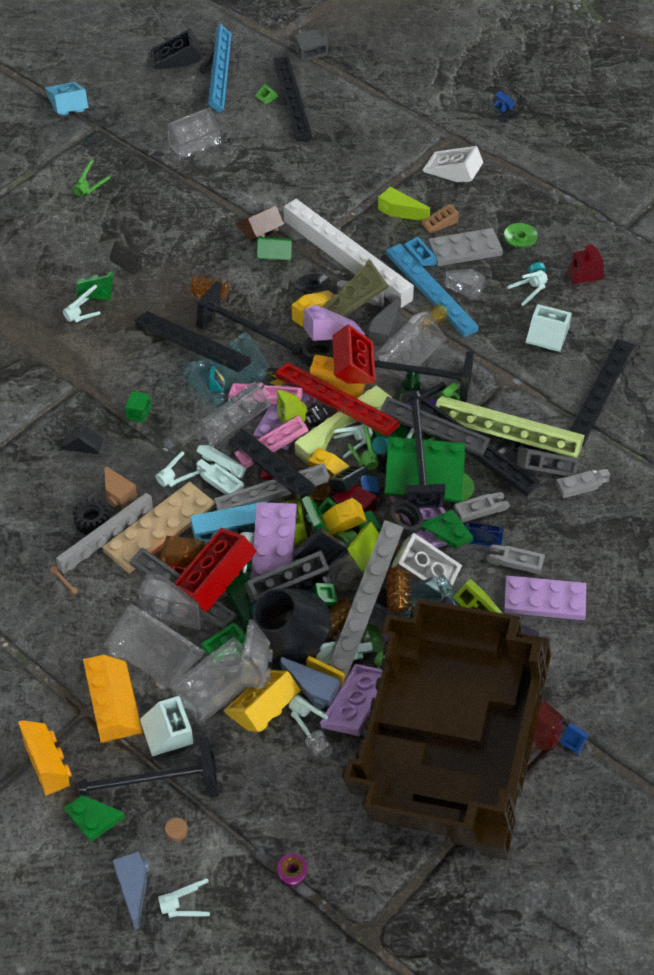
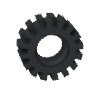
(86, 508)

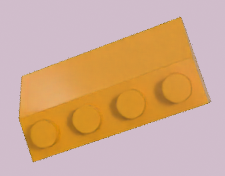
(112, 698)

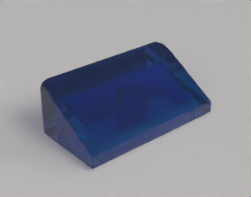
(485, 534)

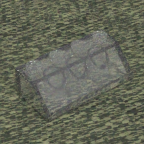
(412, 343)
(233, 414)
(211, 682)

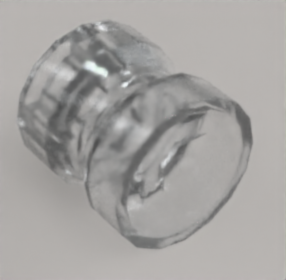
(319, 745)

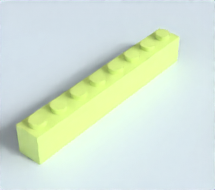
(512, 427)

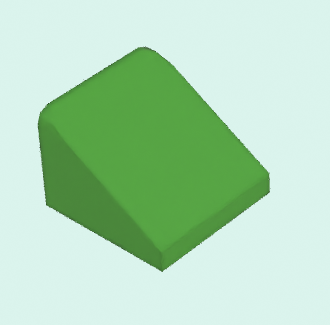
(266, 94)

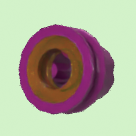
(298, 866)

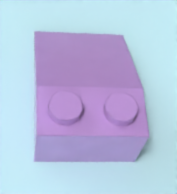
(323, 323)

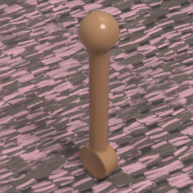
(54, 570)

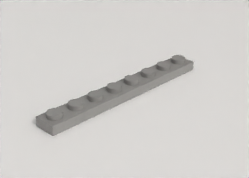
(366, 597)

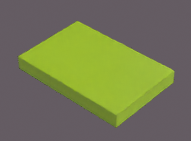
(363, 546)

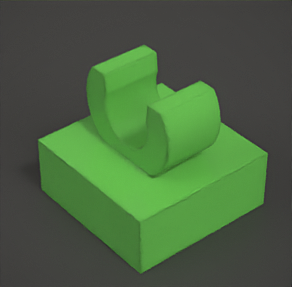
(449, 392)

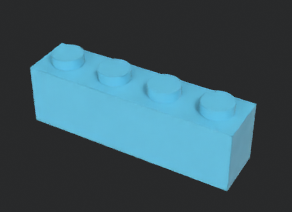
(207, 524)

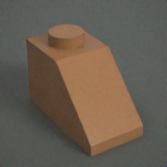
(119, 490)

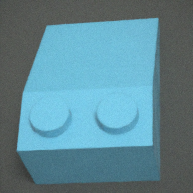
(67, 98)

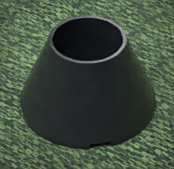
(302, 633)

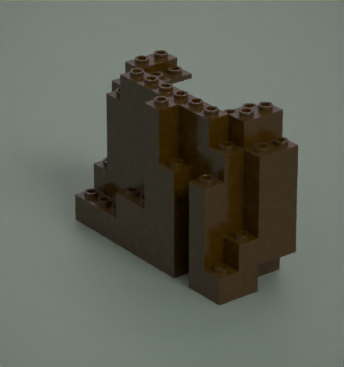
(451, 724)

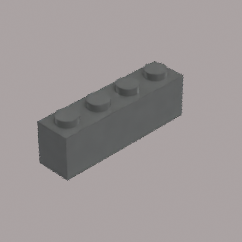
(287, 575)

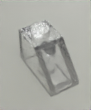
(466, 282)

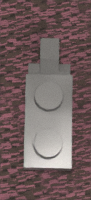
(582, 482)

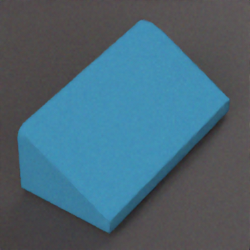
(421, 252)

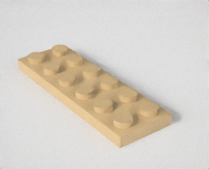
(150, 531)

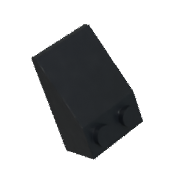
(177, 51)

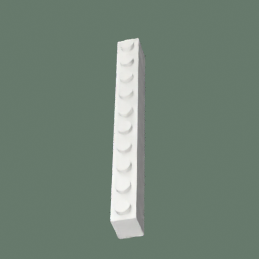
(344, 249)

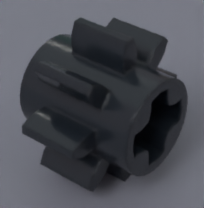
(316, 414)

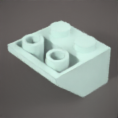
(548, 327)
(166, 726)

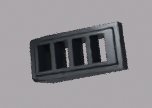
(347, 478)

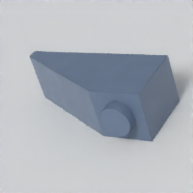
(316, 686)
(132, 880)

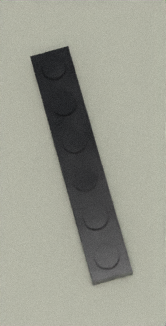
(272, 464)

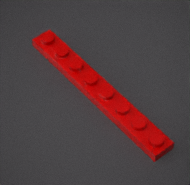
(337, 399)

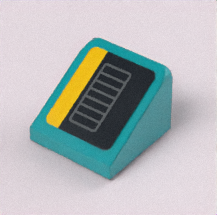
(216, 380)

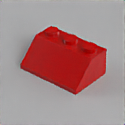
(353, 356)

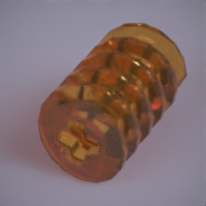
(201, 286)
(398, 590)
(338, 616)

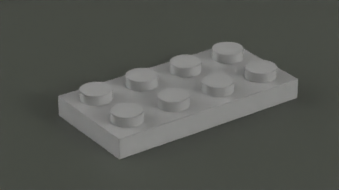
(465, 247)

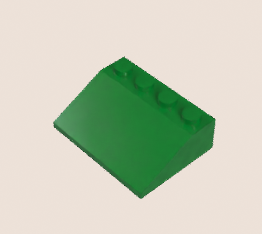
(442, 462)

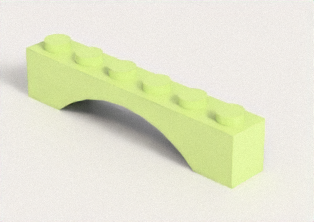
(322, 434)

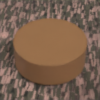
(176, 829)

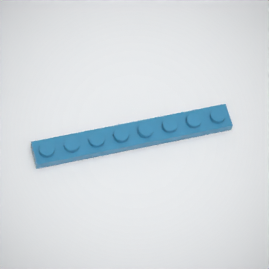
(219, 69)
(431, 289)

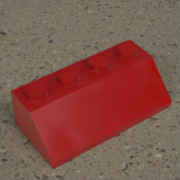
(215, 567)

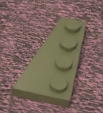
(360, 289)

